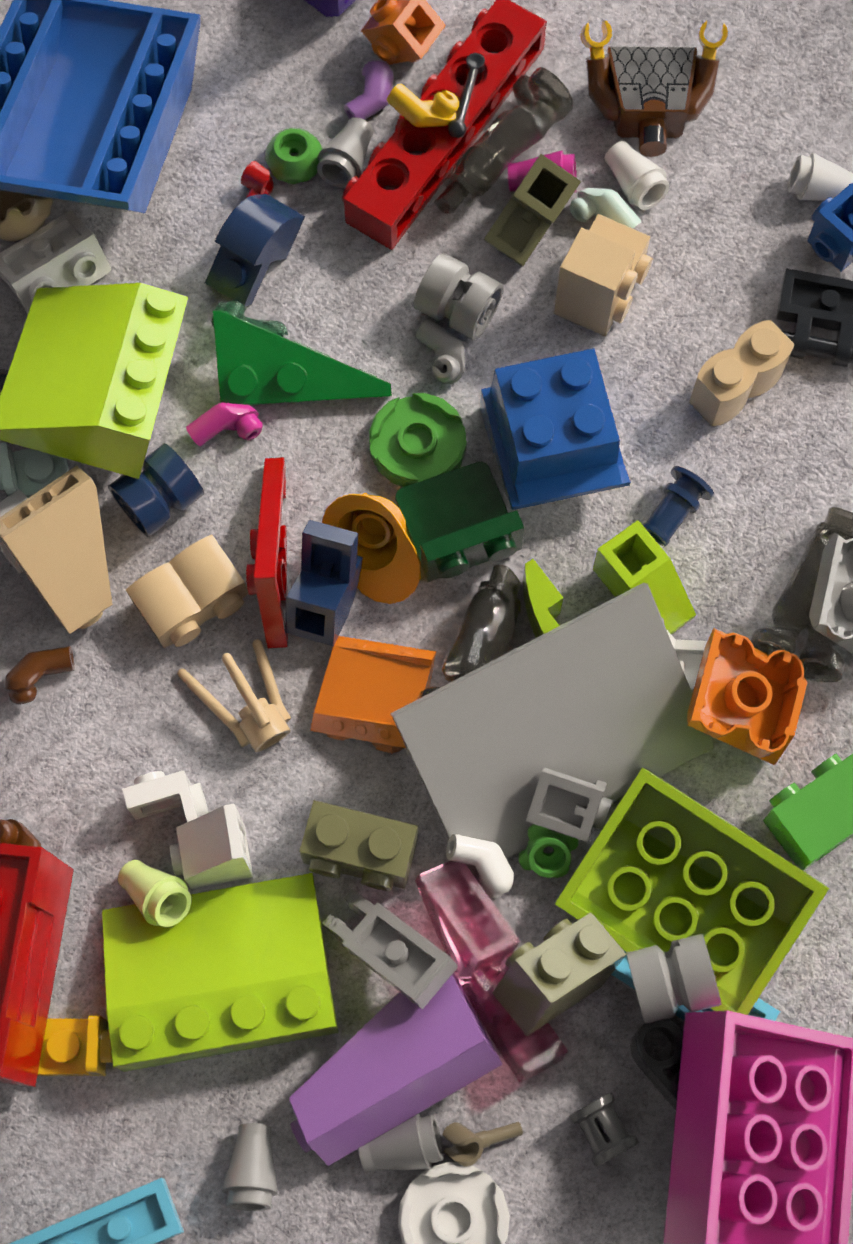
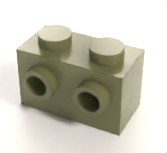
(358, 846)
(557, 972)

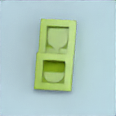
(541, 599)

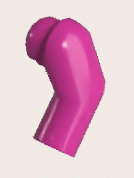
(225, 417)

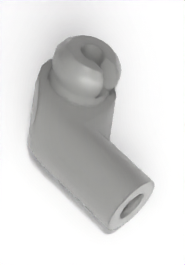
(448, 351)

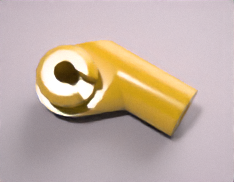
(424, 113)

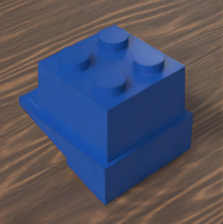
(553, 429)

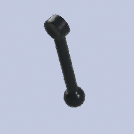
(474, 64)

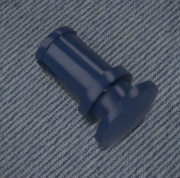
(677, 503)

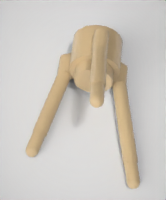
(261, 722)

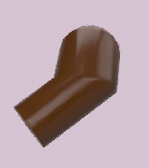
(32, 668)

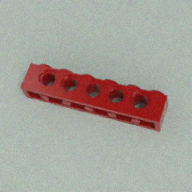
(390, 213)

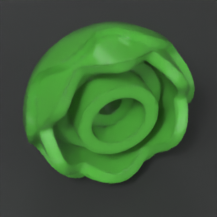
(293, 168)

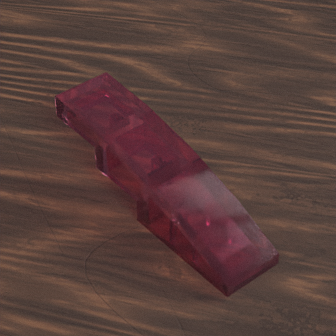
(479, 944)

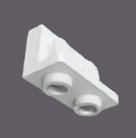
(54, 256)

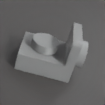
(569, 804)

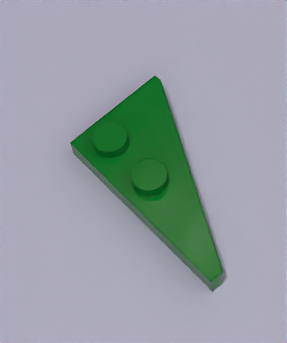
(268, 368)

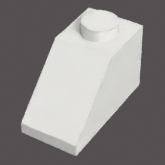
(212, 849)

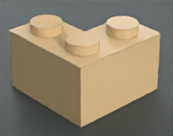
(601, 274)

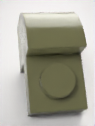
(532, 210)

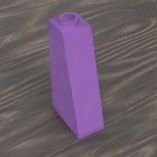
(392, 1072)

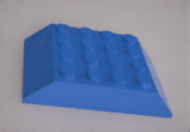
(92, 98)

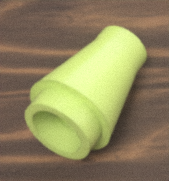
(158, 895)

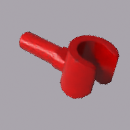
(257, 179)

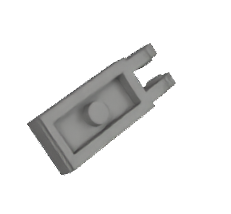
(393, 950)

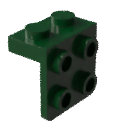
(459, 521)

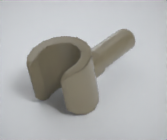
(470, 1145)

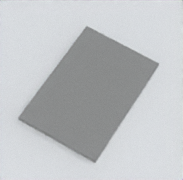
(577, 700)

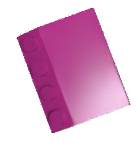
(761, 1134)

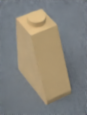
(62, 548)

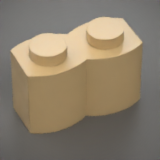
(741, 372)
(188, 592)

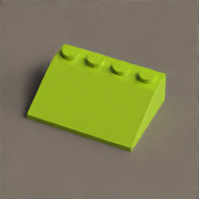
(92, 373)
(682, 871)
(221, 981)

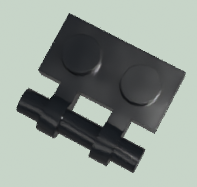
(821, 303)

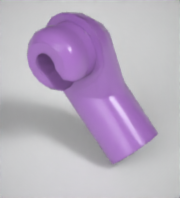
(376, 90)

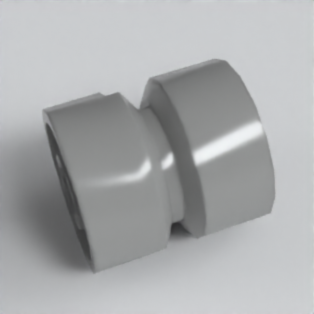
(443, 288)
(673, 978)

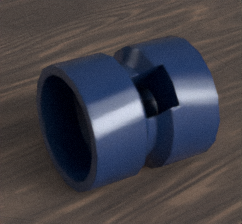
(161, 486)

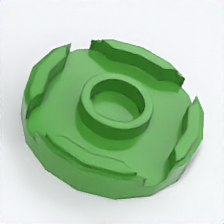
(417, 439)

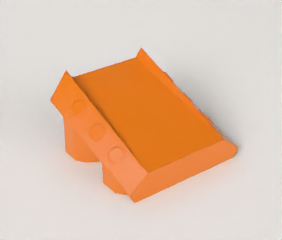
(366, 685)
(747, 696)

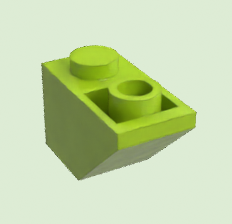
(636, 559)

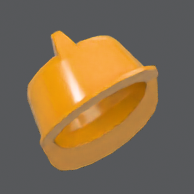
(389, 558)

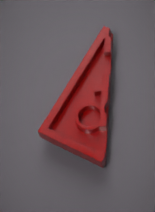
(269, 549)

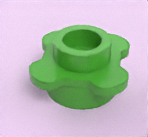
(547, 865)

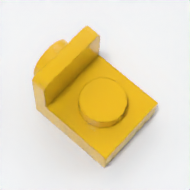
(76, 1047)

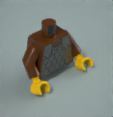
(651, 88)

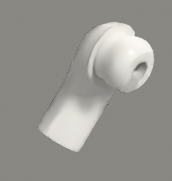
(488, 859)

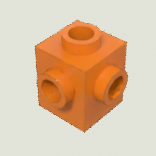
(402, 29)

